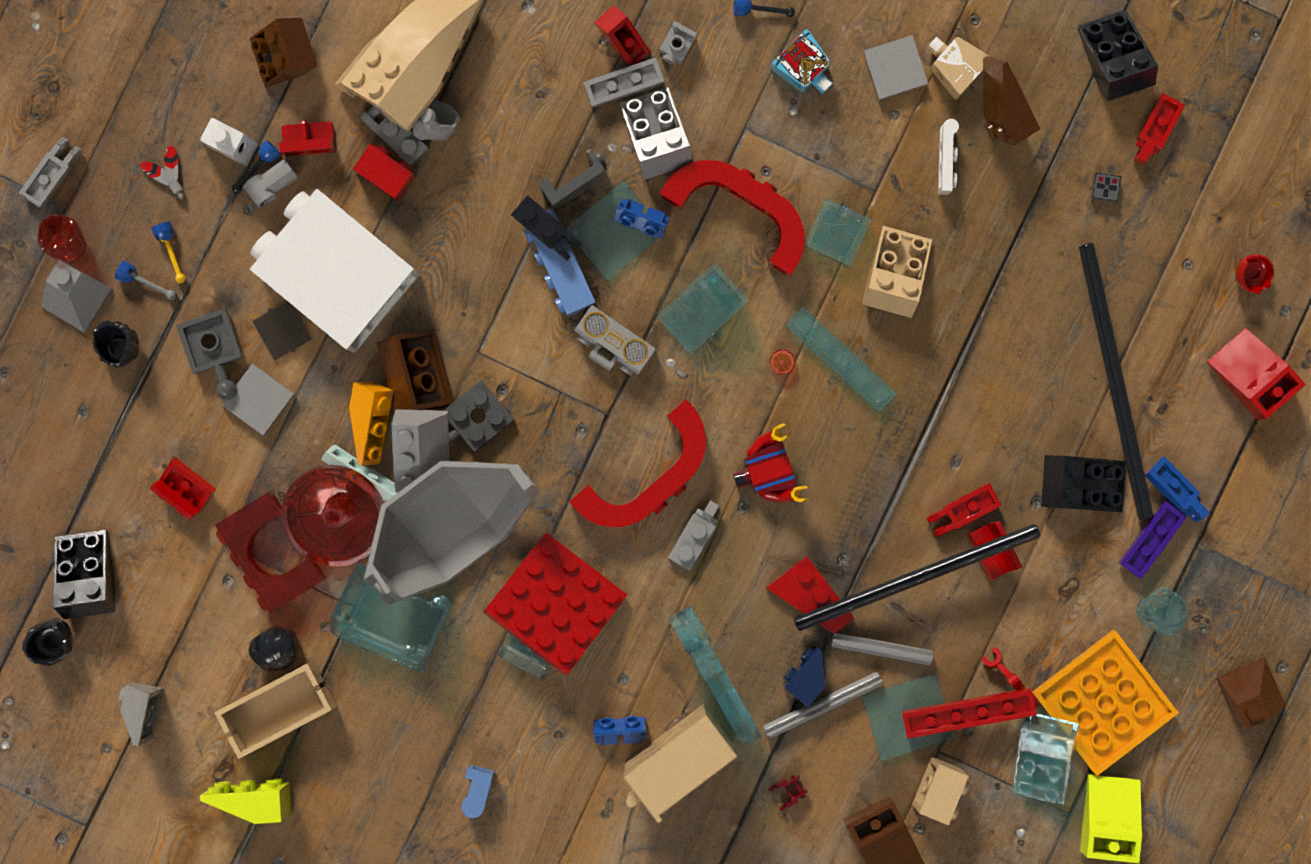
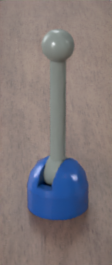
(127, 273)

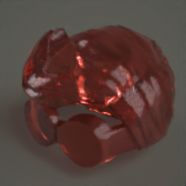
(61, 238)

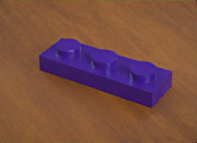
(1152, 540)

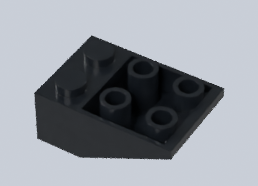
(1118, 55)
(1083, 483)
(83, 575)

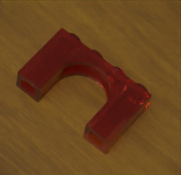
(239, 534)

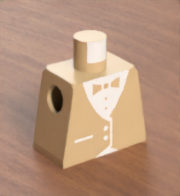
(956, 64)

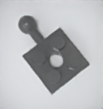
(225, 351)
(477, 433)

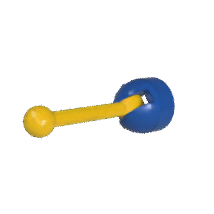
(164, 233)

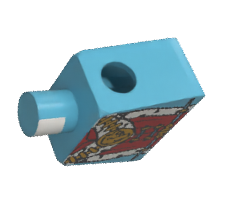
(803, 64)

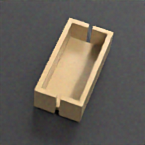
(275, 709)

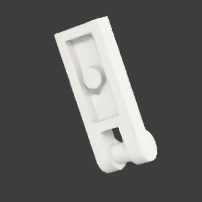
(947, 155)

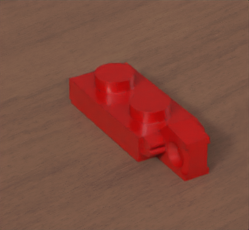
(1157, 127)

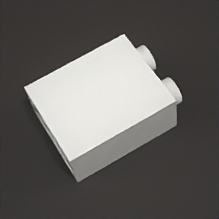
(332, 269)

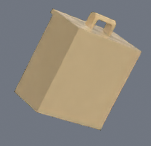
(677, 762)

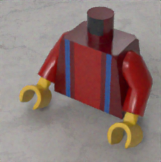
(770, 469)

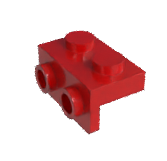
(183, 489)

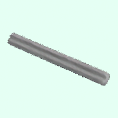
(823, 705)

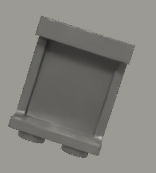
(578, 185)

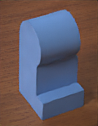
(481, 782)

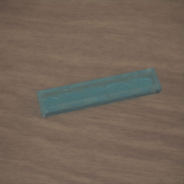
(840, 359)

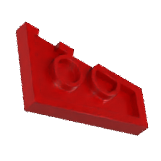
(807, 591)

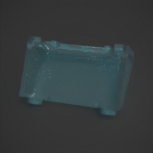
(399, 632)

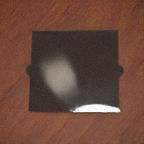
(282, 330)

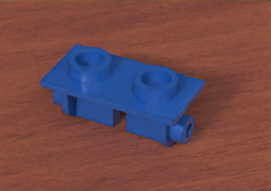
(651, 223)
(608, 729)

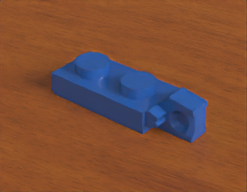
(1177, 489)

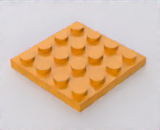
(1109, 699)

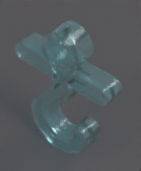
(697, 643)

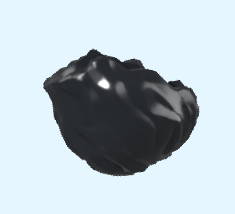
(115, 343)

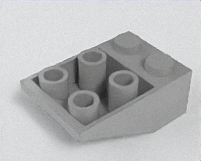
(656, 133)

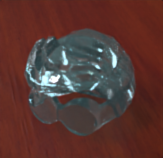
(1164, 613)

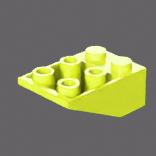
(252, 801)
(1112, 819)

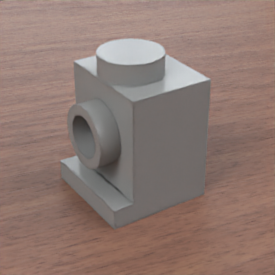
(682, 34)

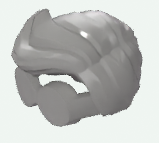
(437, 122)

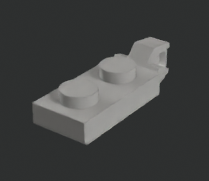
(694, 536)

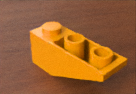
(369, 418)

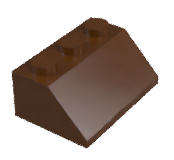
(415, 371)

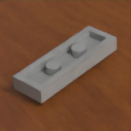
(624, 82)

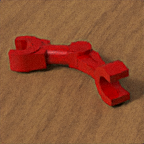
(1012, 679)

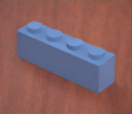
(563, 275)

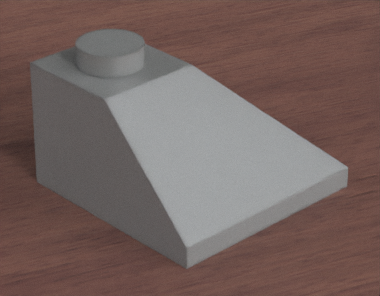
(74, 295)
(140, 710)

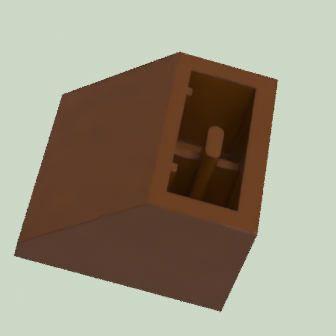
(282, 51)

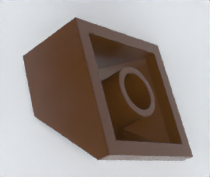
(1251, 694)

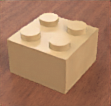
(941, 791)

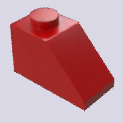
(622, 36)

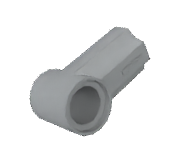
(264, 187)

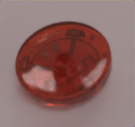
(332, 515)

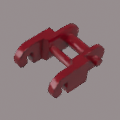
(793, 799)

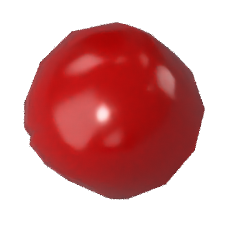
(1254, 273)

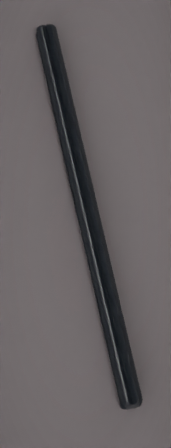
(1116, 381)

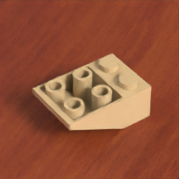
(897, 272)

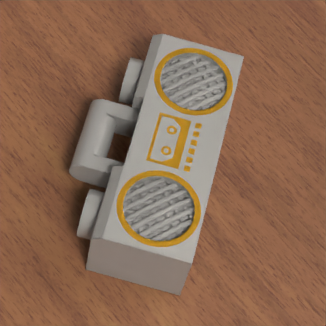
(605, 332)

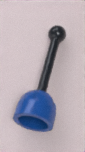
(743, 7)
(267, 153)

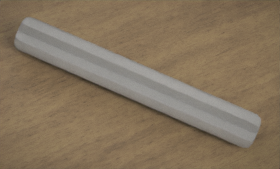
(882, 648)

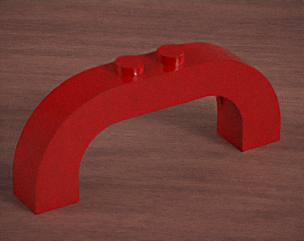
(745, 187)
(673, 482)

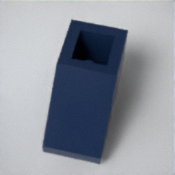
(808, 678)

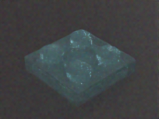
(837, 232)

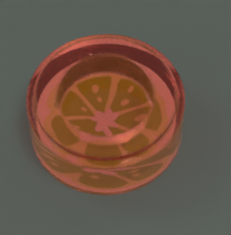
(782, 362)

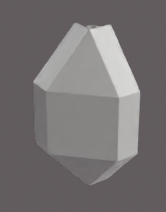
(444, 525)

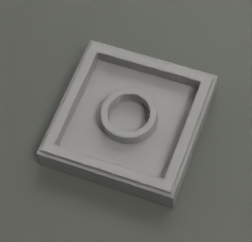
(895, 68)
(259, 399)

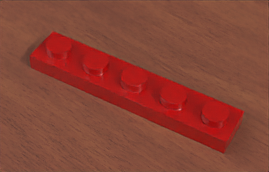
(969, 713)

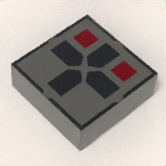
(1105, 187)

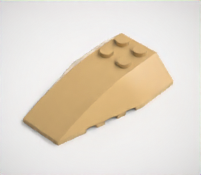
(409, 57)

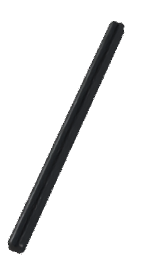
(917, 577)

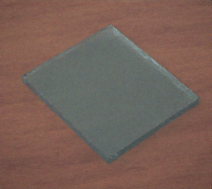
(607, 241)
(886, 719)

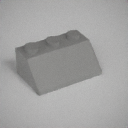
(418, 443)

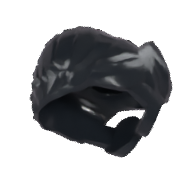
(48, 642)
(274, 648)

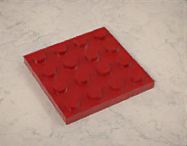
(555, 604)

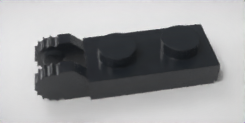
(543, 226)

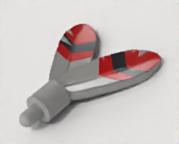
(168, 176)

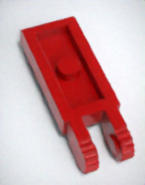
(966, 509)

